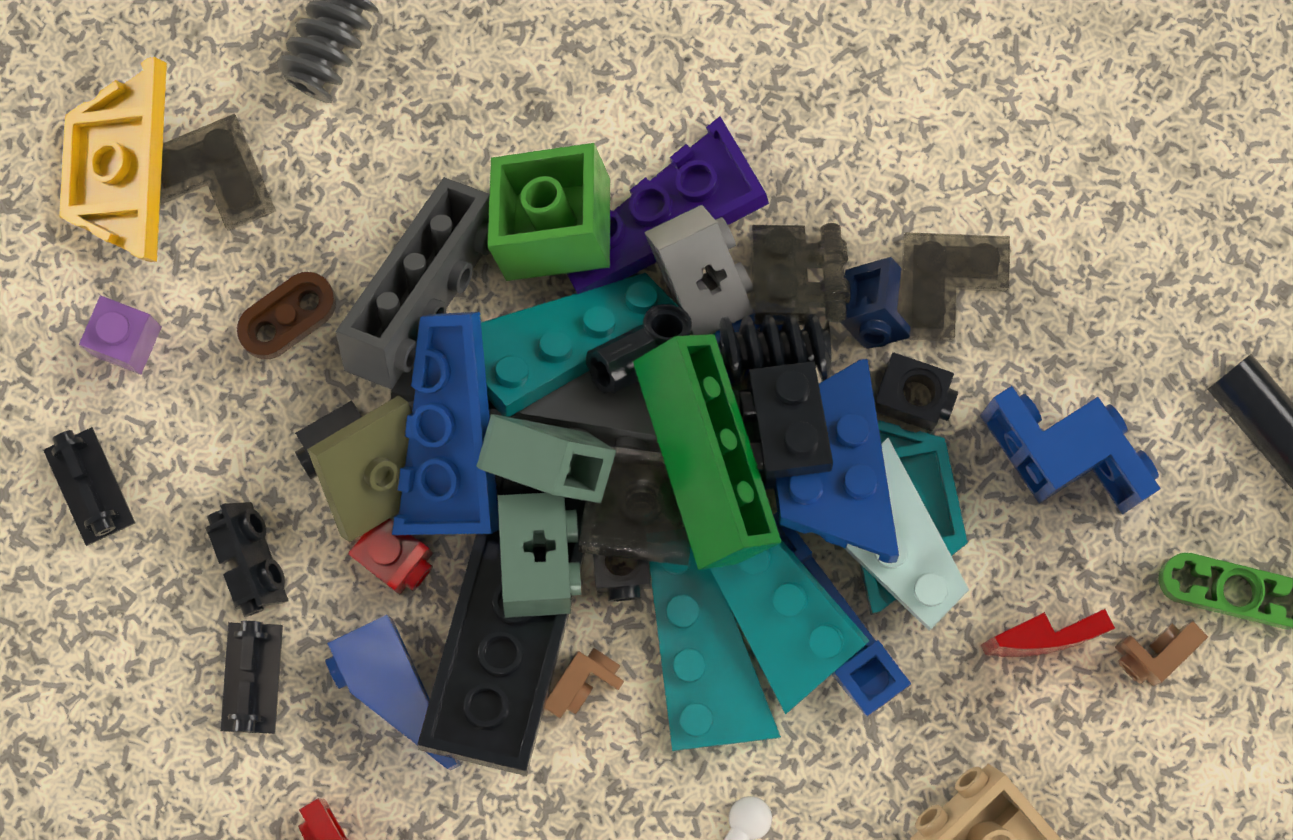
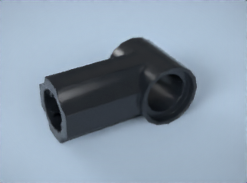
(612, 361)

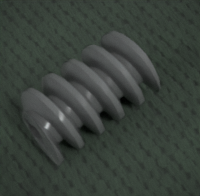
(322, 44)

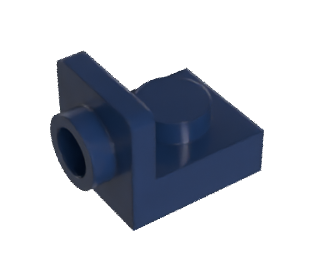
(873, 304)

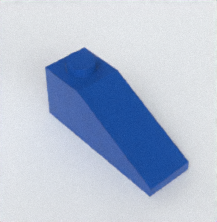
(383, 677)

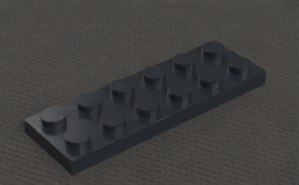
(493, 666)

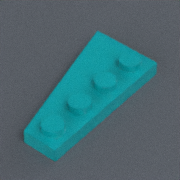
(704, 662)

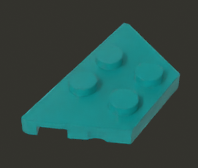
(931, 473)

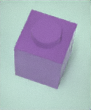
(120, 335)

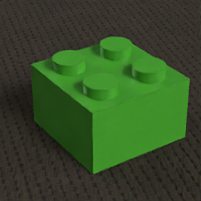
(549, 212)

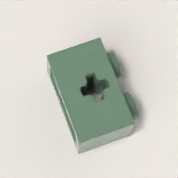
(534, 586)

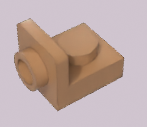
(1170, 650)
(571, 687)

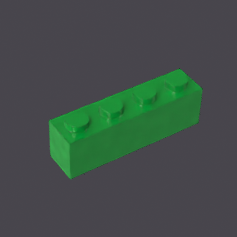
(706, 451)

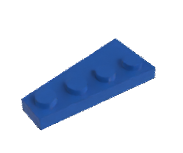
(446, 433)

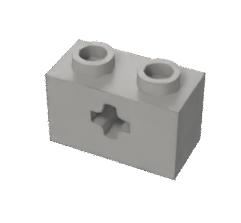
(681, 251)

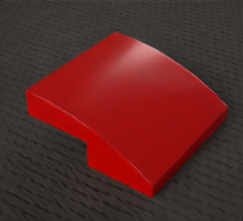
(1039, 638)

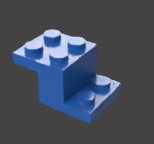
(1070, 449)

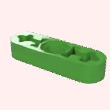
(1195, 595)

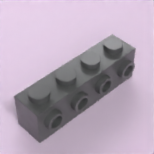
(415, 280)

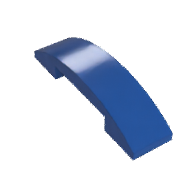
(869, 675)

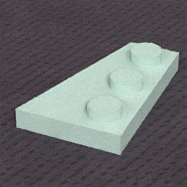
(925, 572)

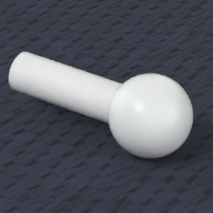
(749, 819)

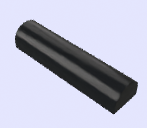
(1260, 411)

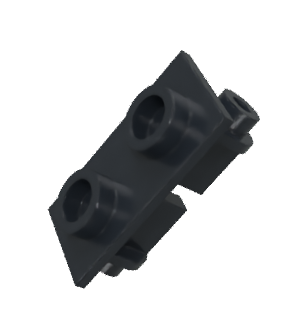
(88, 485)
(240, 534)
(251, 677)

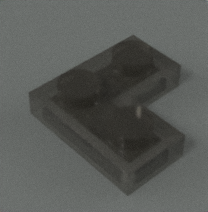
(222, 160)
(939, 266)

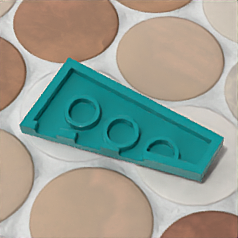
(548, 343)
(788, 622)

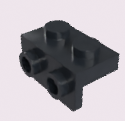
(786, 421)

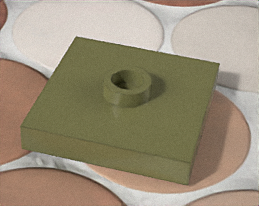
(362, 468)

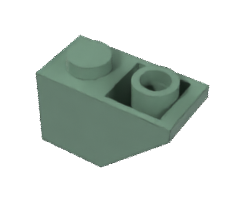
(547, 458)

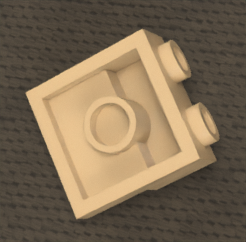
(984, 809)

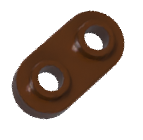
(283, 311)

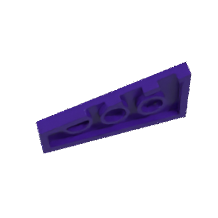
(705, 174)

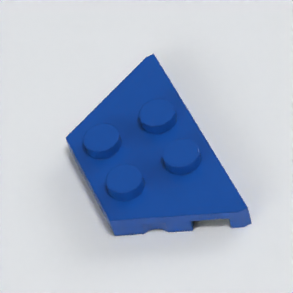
(853, 498)

